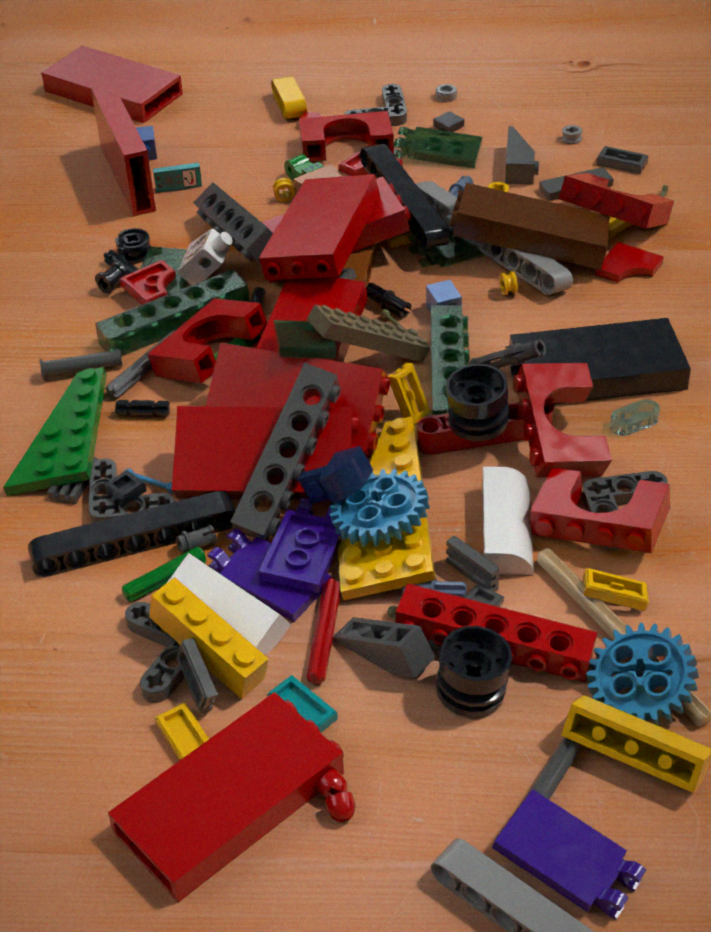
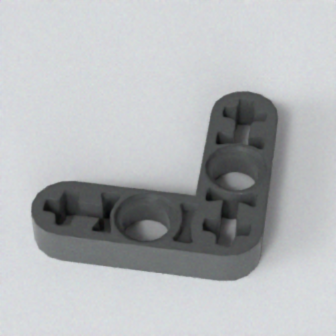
(393, 103)
(607, 501)
(106, 503)
(171, 675)

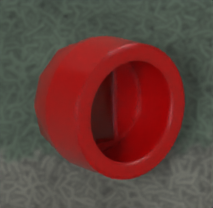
(331, 783)
(341, 806)

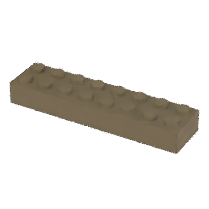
(368, 333)

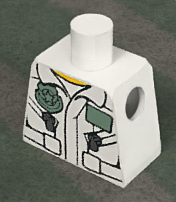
(211, 248)

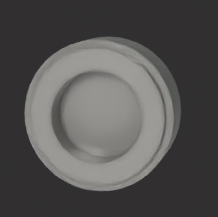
(446, 93)

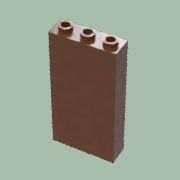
(531, 225)

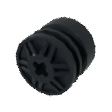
(478, 402)
(473, 671)

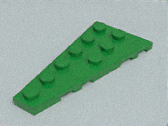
(66, 441)

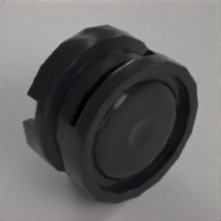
(133, 245)

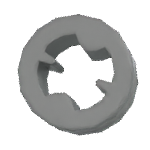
(572, 134)

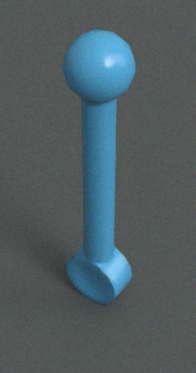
(154, 482)

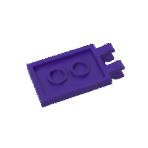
(301, 550)
(243, 571)
(568, 855)

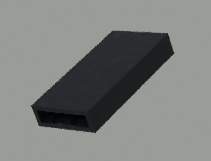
(620, 356)

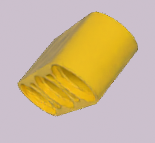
(288, 97)

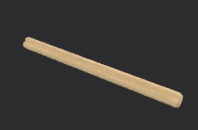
(607, 620)

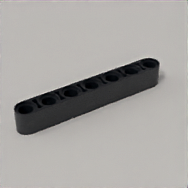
(425, 222)
(128, 533)

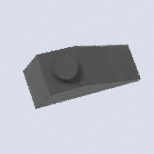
(519, 160)
(390, 645)

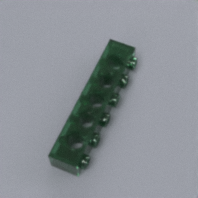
(159, 317)
(448, 354)

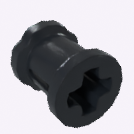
(110, 278)

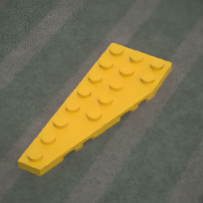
(402, 561)

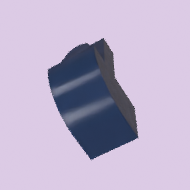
(339, 479)

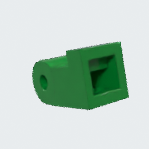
(299, 166)

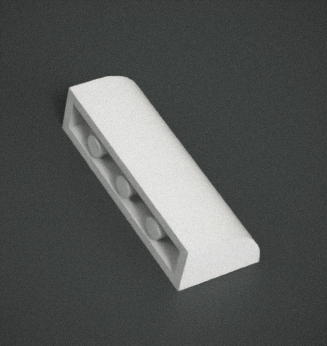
(507, 521)
(238, 608)

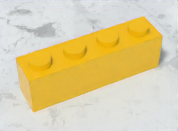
(220, 645)
(637, 743)

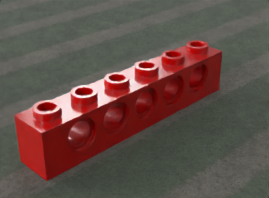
(533, 640)

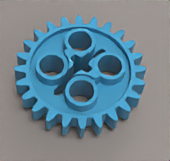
(381, 508)
(643, 648)

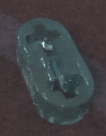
(634, 417)

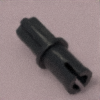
(388, 299)

